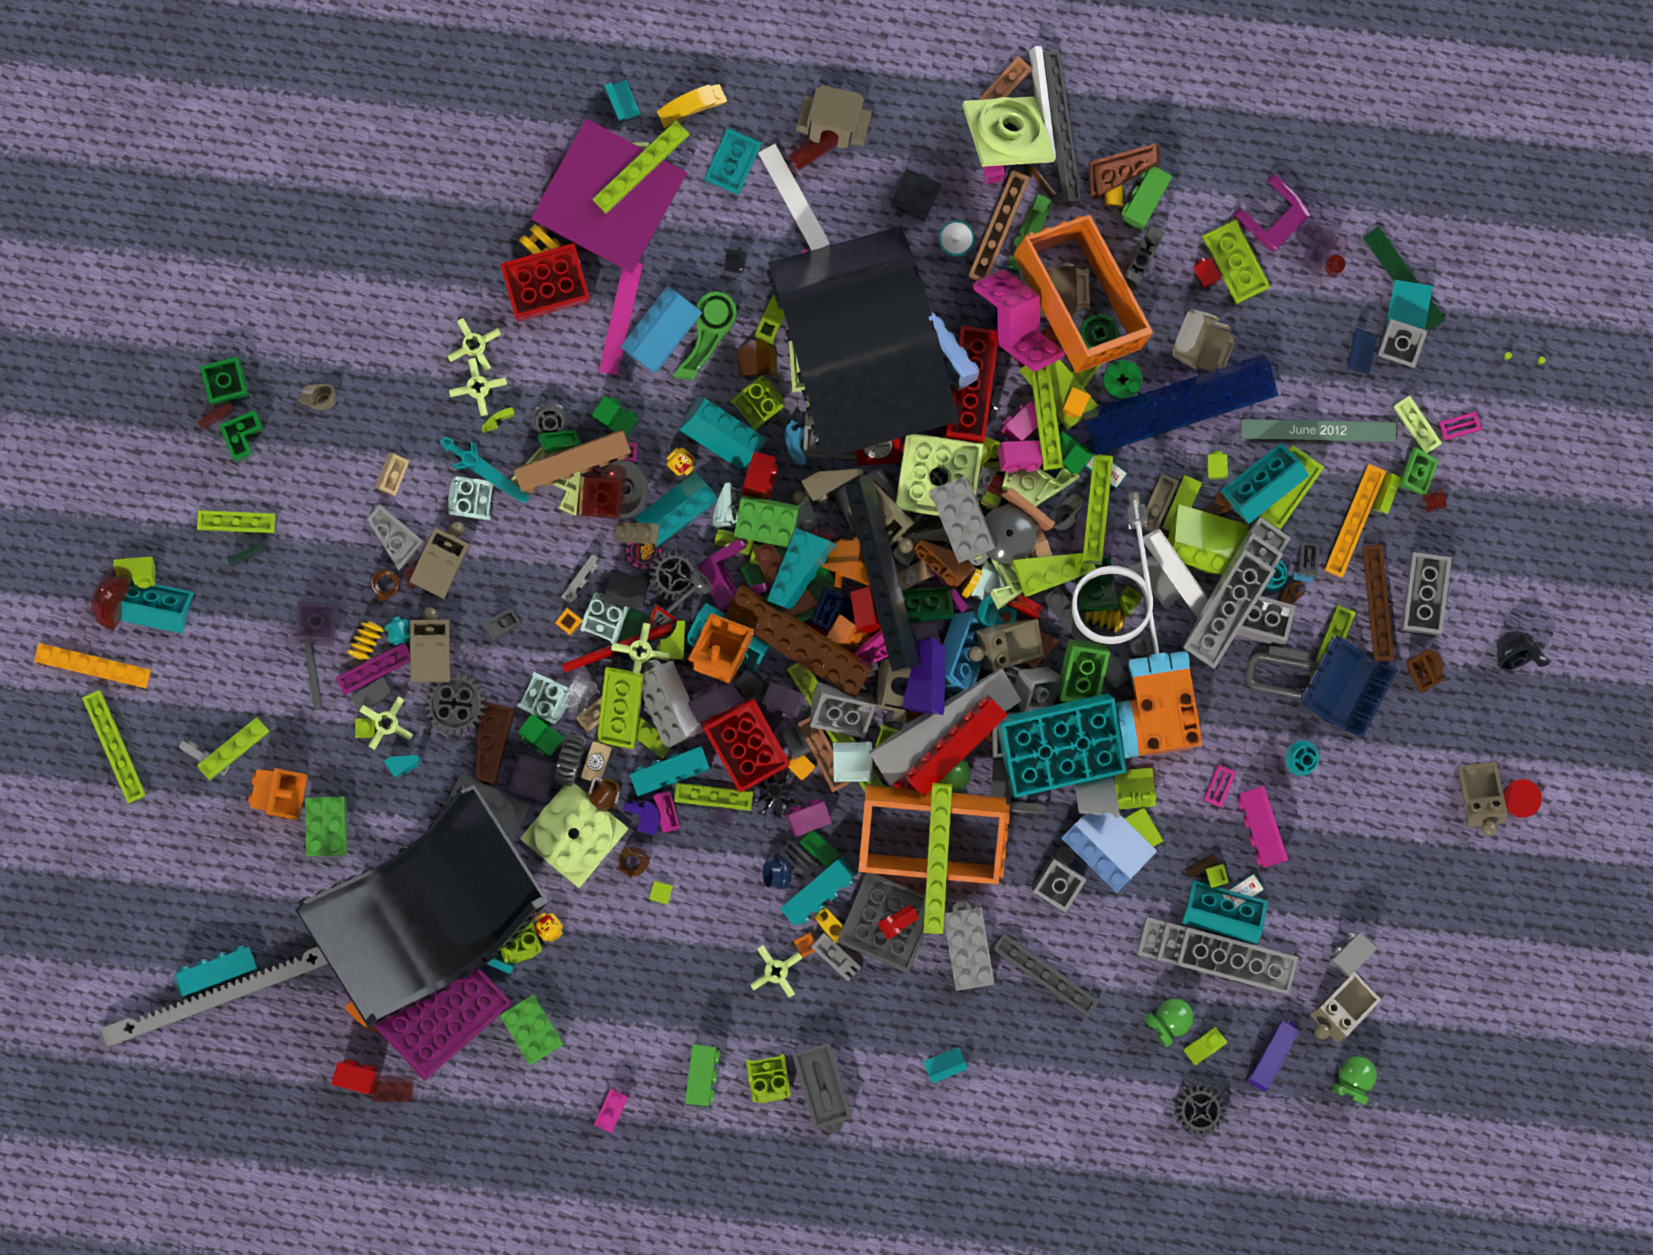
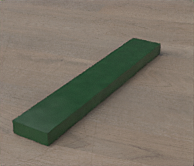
(1398, 269)

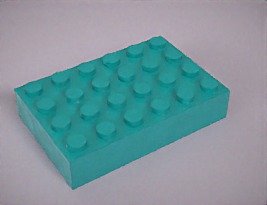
(1061, 745)

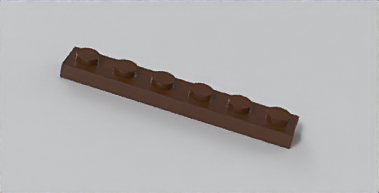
(1377, 603)

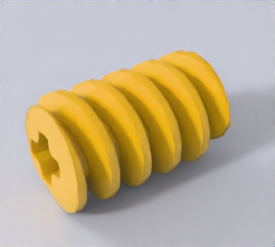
(1107, 616)
(365, 640)

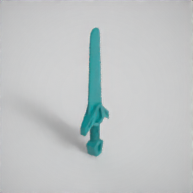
(472, 461)

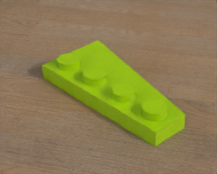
(1046, 572)

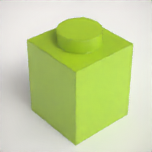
(1217, 465)

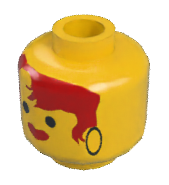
(680, 461)
(548, 927)

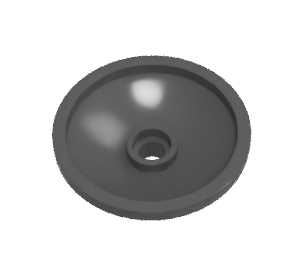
(631, 476)
(1023, 538)

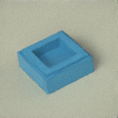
(1295, 576)

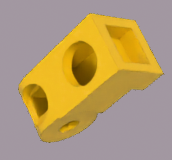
(829, 923)

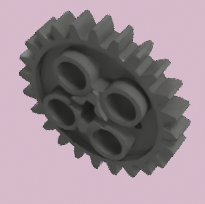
(453, 720)

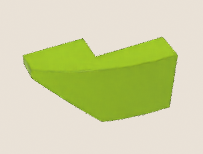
(491, 423)
(1129, 600)

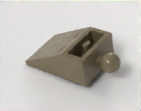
(823, 483)
(895, 522)
(439, 564)
(1007, 644)
(429, 648)
(1482, 796)
(1344, 1009)

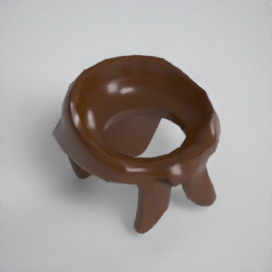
(382, 595)
(638, 852)

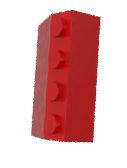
(545, 282)
(745, 744)

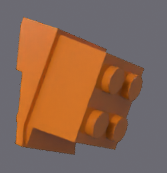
(847, 562)
(721, 648)
(278, 792)

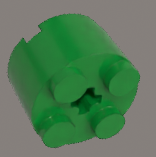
(1097, 323)
(1113, 373)

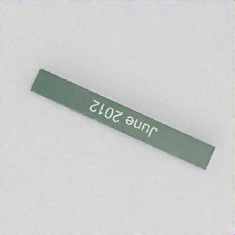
(1318, 430)

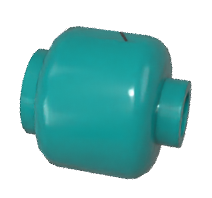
(397, 631)

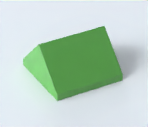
(1418, 471)

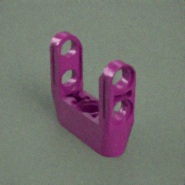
(1285, 225)
(722, 584)

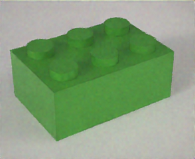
(1145, 198)
(766, 520)
(1083, 670)
(326, 826)
(532, 1029)
(702, 1075)

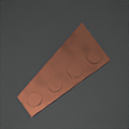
(770, 563)

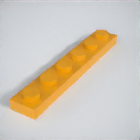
(1355, 520)
(92, 665)

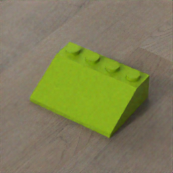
(1205, 539)

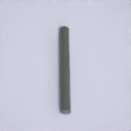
(313, 676)

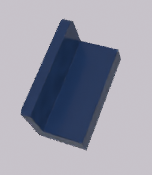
(1361, 352)

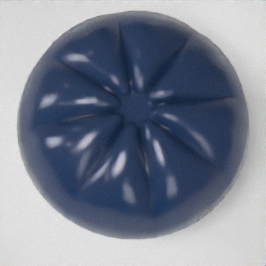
(777, 873)

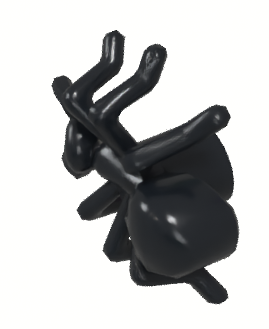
(775, 792)

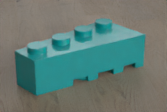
(799, 567)
(670, 771)
(819, 890)
(214, 971)

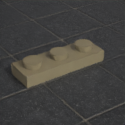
(1159, 501)
(636, 533)

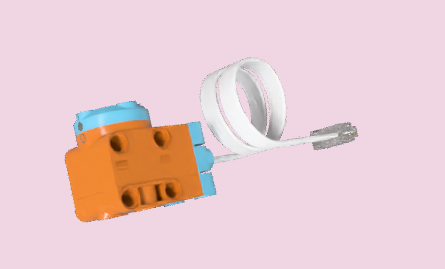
(1164, 706)

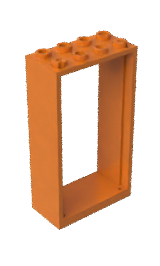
(1108, 275)
(917, 867)

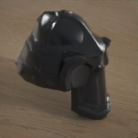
(1518, 649)

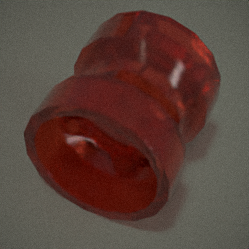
(1337, 263)
(1433, 501)

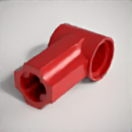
(895, 923)

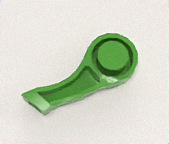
(714, 323)

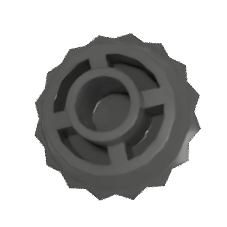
(549, 414)

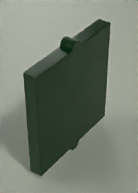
(632, 624)

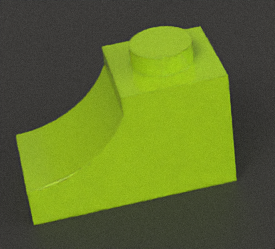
(139, 570)
(675, 643)
(1205, 1045)

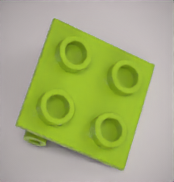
(1135, 788)

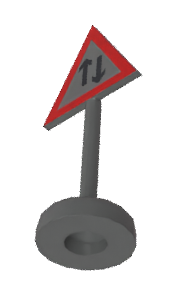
(662, 617)

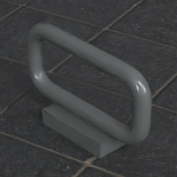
(1283, 656)

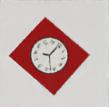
(879, 454)

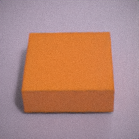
(804, 944)

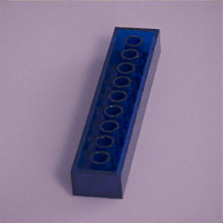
(1180, 404)

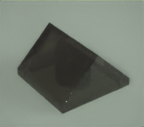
(928, 530)

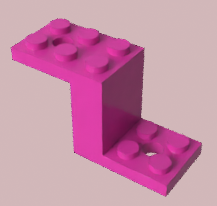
(1019, 320)

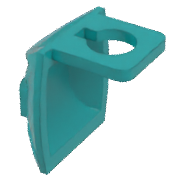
(989, 613)

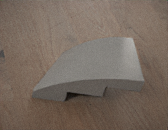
(1161, 585)
(1097, 797)

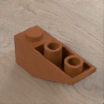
(944, 563)

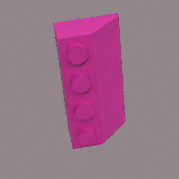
(1262, 826)

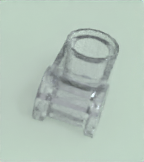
(580, 693)

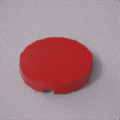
(1522, 798)

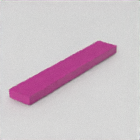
(620, 320)

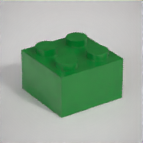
(225, 381)

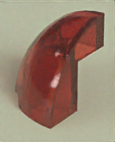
(107, 601)

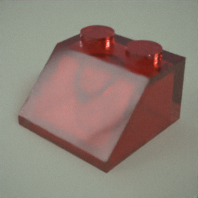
(599, 496)

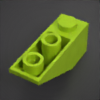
(770, 323)

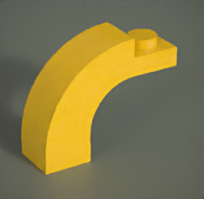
(691, 103)

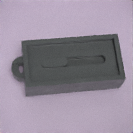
(822, 1087)

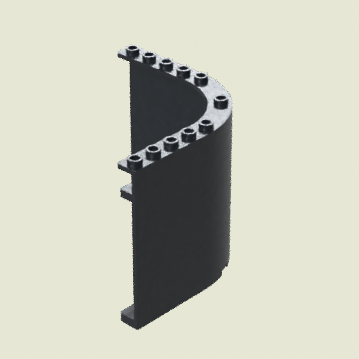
(863, 342)
(425, 912)

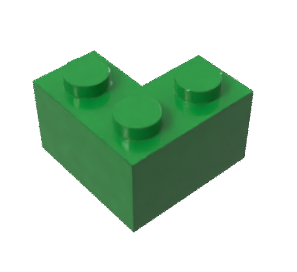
(614, 417)
(236, 434)
(1074, 453)
(541, 735)

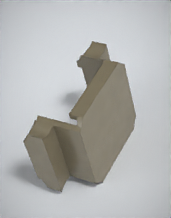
(835, 111)
(1071, 286)
(1201, 344)
(884, 695)

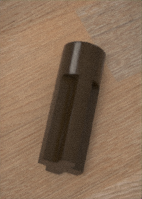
(1201, 866)

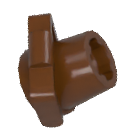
(605, 794)

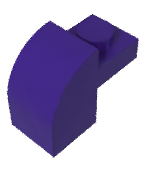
(649, 819)

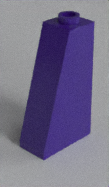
(927, 682)
(1273, 1055)

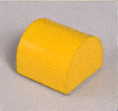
(1114, 197)

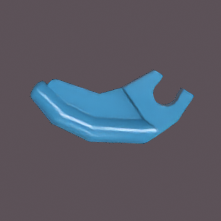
(793, 443)

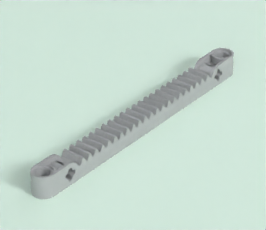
(118, 1033)

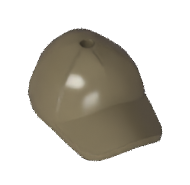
(318, 396)

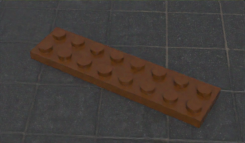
(799, 641)

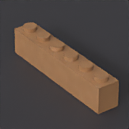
(999, 226)
(572, 460)

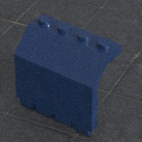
(1347, 687)

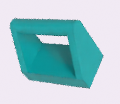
(402, 764)

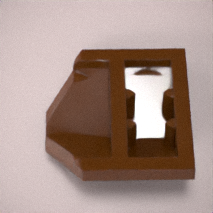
(756, 359)
(1425, 669)

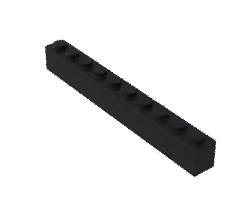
(882, 574)

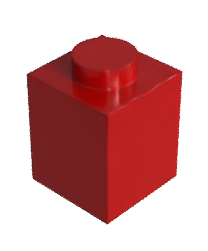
(1206, 272)

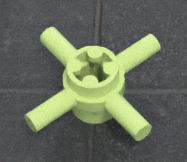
(477, 352)
(468, 389)
(643, 644)
(379, 725)
(773, 978)

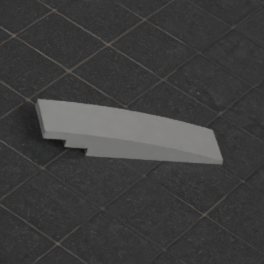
(1236, 592)
(921, 734)
(1217, 955)

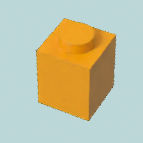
(1075, 403)
(569, 622)
(800, 766)

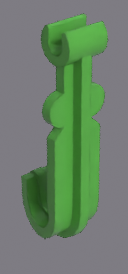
(1032, 224)

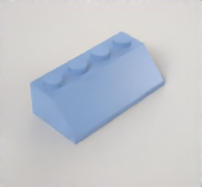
(958, 366)

